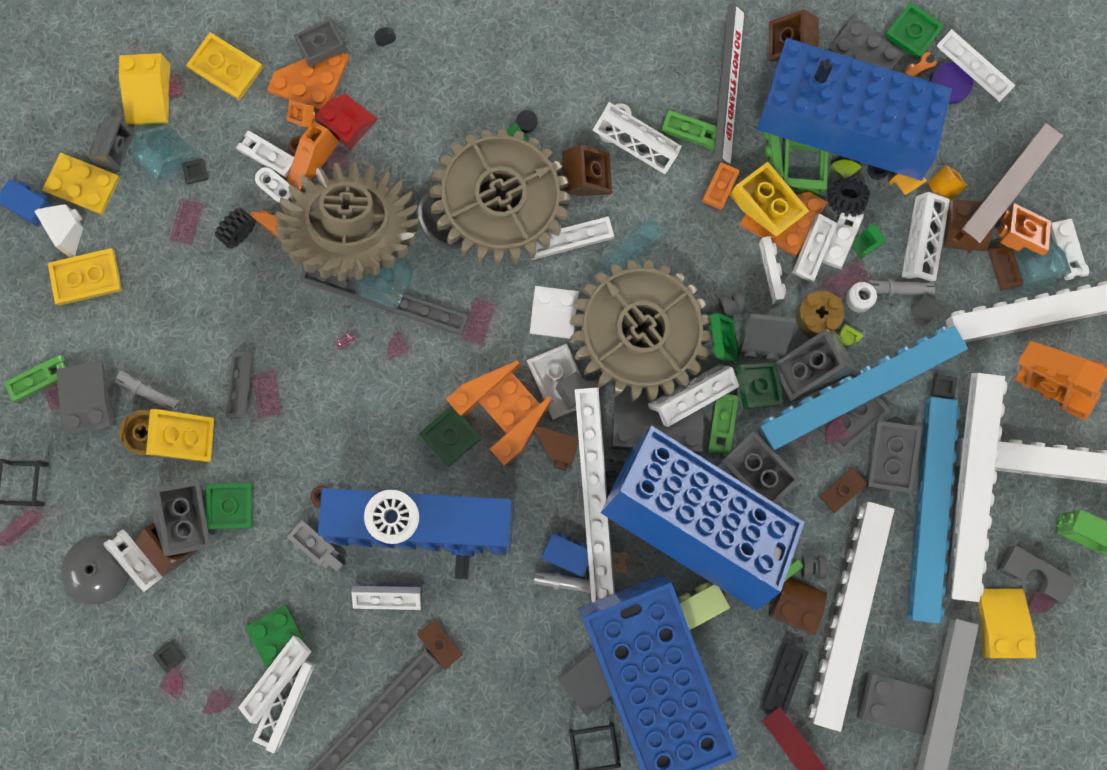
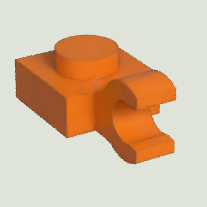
(918, 69)

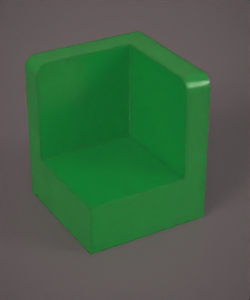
(868, 241)

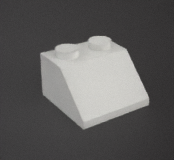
(553, 312)

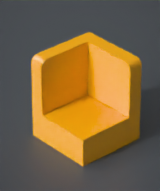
(906, 183)
(947, 183)

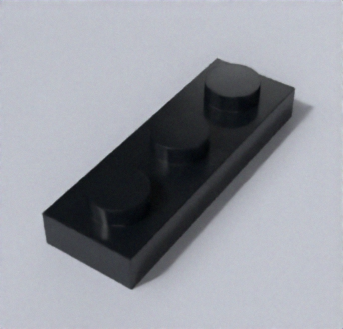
(785, 678)

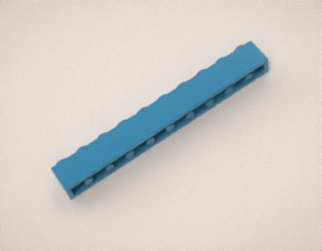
(863, 388)
(933, 510)

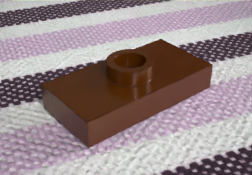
(1005, 267)
(843, 490)
(439, 644)

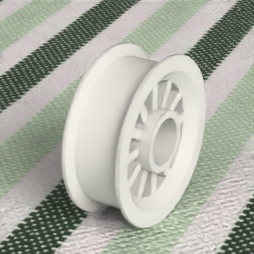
(384, 496)

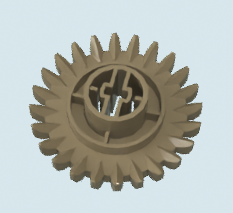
(510, 172)
(347, 223)
(644, 301)

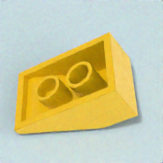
(145, 88)
(768, 200)
(1005, 624)

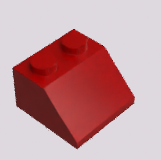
(345, 120)

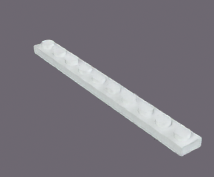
(594, 493)

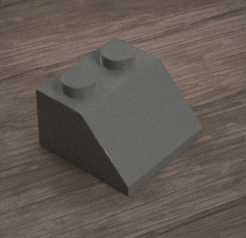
(111, 143)

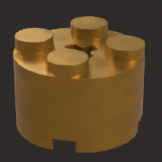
(828, 306)
(132, 432)

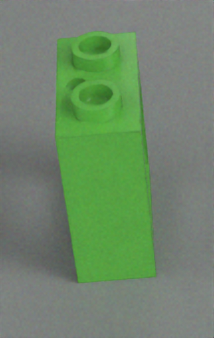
(805, 185)
(1084, 530)

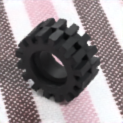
(849, 188)
(235, 228)

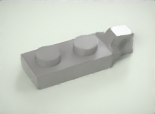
(315, 547)

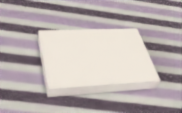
(548, 371)

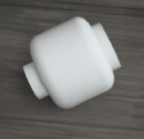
(866, 292)

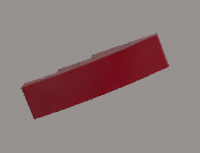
(791, 741)

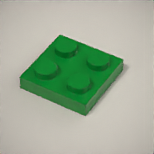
(914, 30)
(725, 339)
(229, 506)
(273, 633)

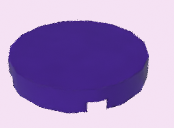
(954, 77)

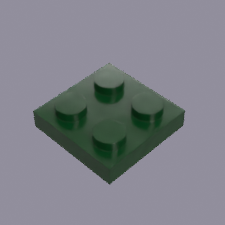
(759, 385)
(450, 436)

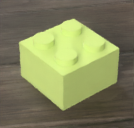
(703, 604)

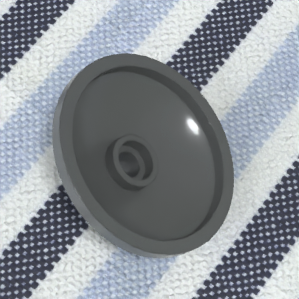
(429, 221)
(106, 579)

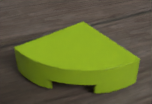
(845, 168)
(849, 335)

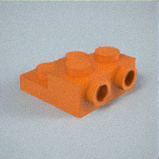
(1024, 229)

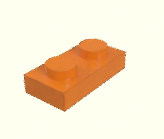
(300, 113)
(721, 186)

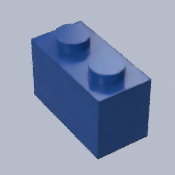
(23, 202)
(567, 554)

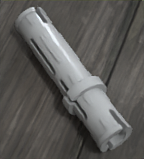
(903, 288)
(143, 389)
(562, 581)

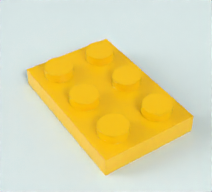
(224, 66)
(81, 184)
(84, 277)
(180, 435)

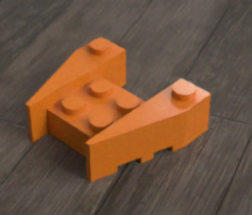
(1062, 377)
(508, 405)

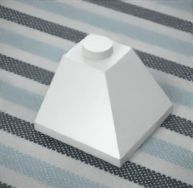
(62, 227)

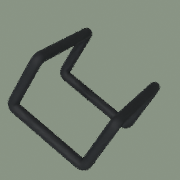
(37, 464)
(611, 726)

